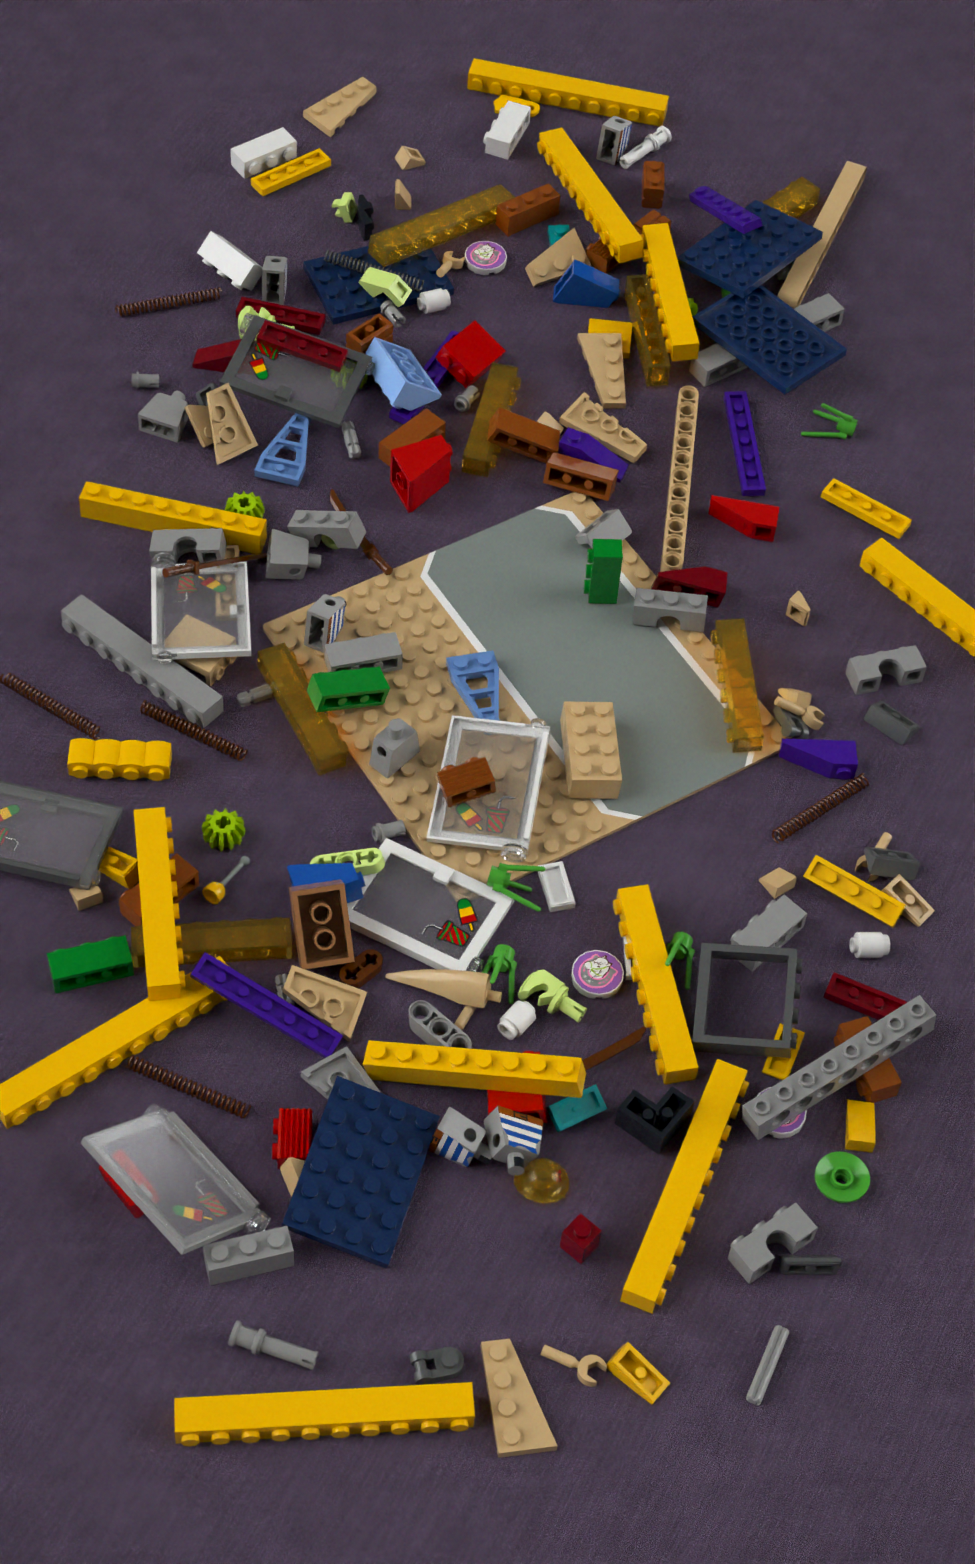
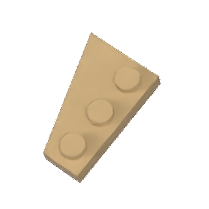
(556, 259)
(228, 424)
(326, 999)

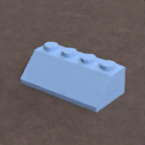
(401, 375)

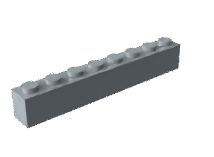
(718, 363)
(134, 656)

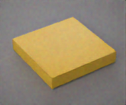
(609, 326)

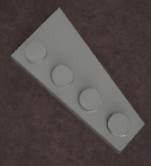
(342, 1064)

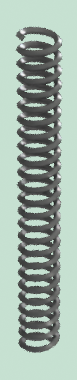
(366, 266)

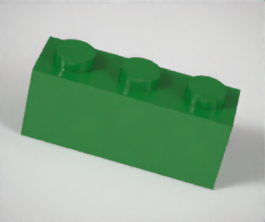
(603, 571)
(348, 689)
(90, 964)

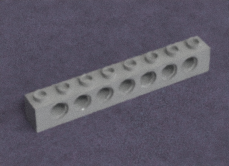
(838, 1067)

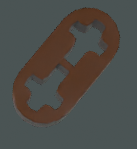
(359, 968)

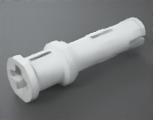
(651, 144)

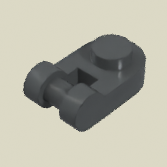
(791, 724)
(446, 1360)

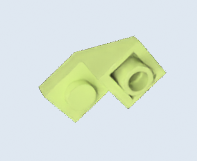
(379, 281)

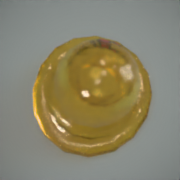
(542, 1181)

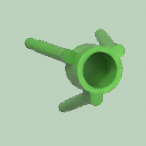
(845, 423)
(500, 879)
(680, 948)
(501, 961)

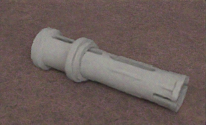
(259, 1342)

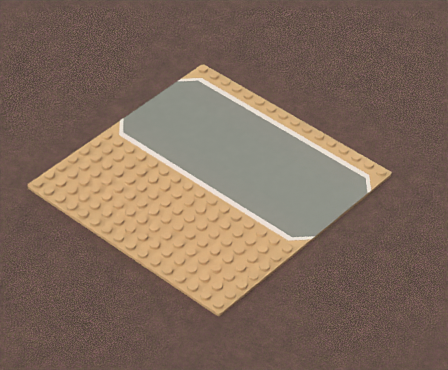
(525, 600)

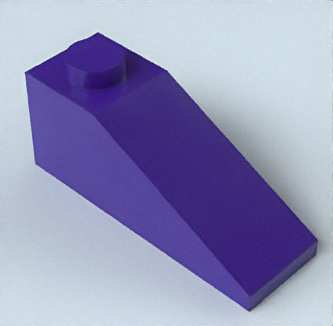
(585, 447)
(826, 757)

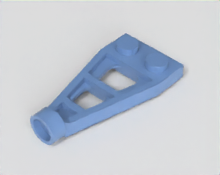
(280, 469)
(471, 667)

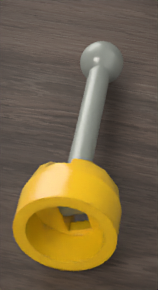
(215, 891)

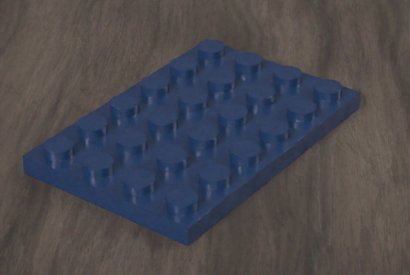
(749, 259)
(348, 300)
(769, 338)
(360, 1172)

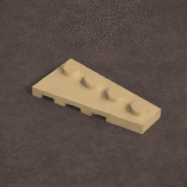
(337, 107)
(606, 367)
(592, 420)
(513, 1405)

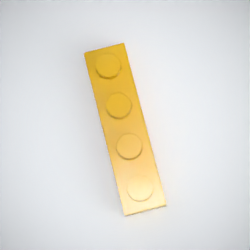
(290, 172)
(866, 508)
(854, 891)

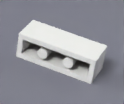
(507, 129)
(263, 152)
(230, 261)

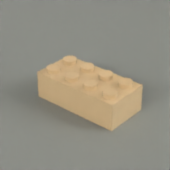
(590, 750)

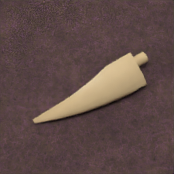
(457, 985)

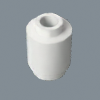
(433, 300)
(870, 944)
(517, 1019)

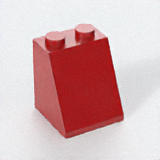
(420, 470)

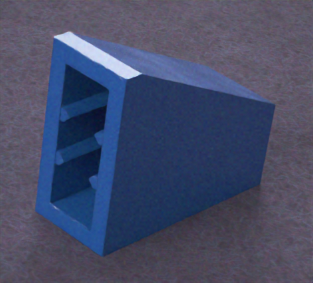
(586, 287)
(314, 873)

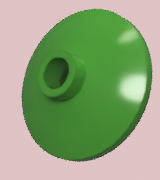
(845, 1167)

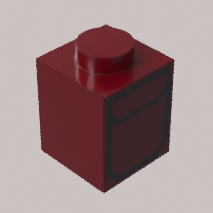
(580, 1238)

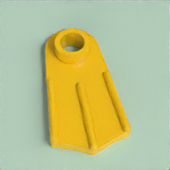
(503, 99)

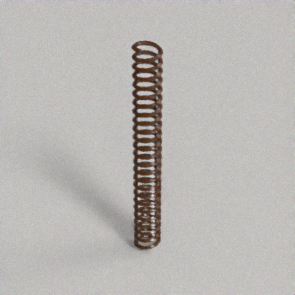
(167, 301)
(51, 705)
(164, 714)
(858, 778)
(188, 1086)

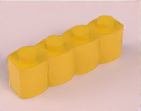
(119, 759)

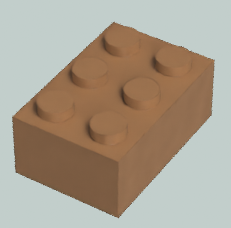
(321, 924)

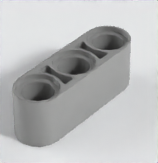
(433, 1023)

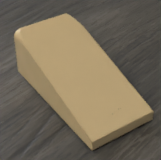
(916, 908)

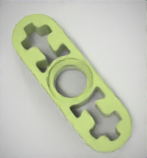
(365, 856)

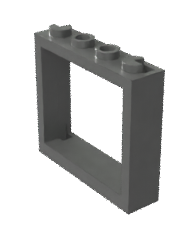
(739, 1045)

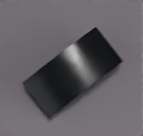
(365, 221)

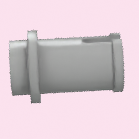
(389, 309)
(145, 380)
(464, 401)
(388, 830)

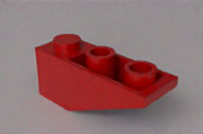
(749, 518)

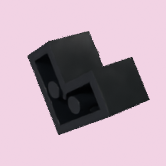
(652, 1122)

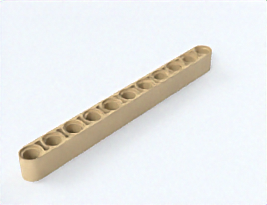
(829, 222)
(680, 479)

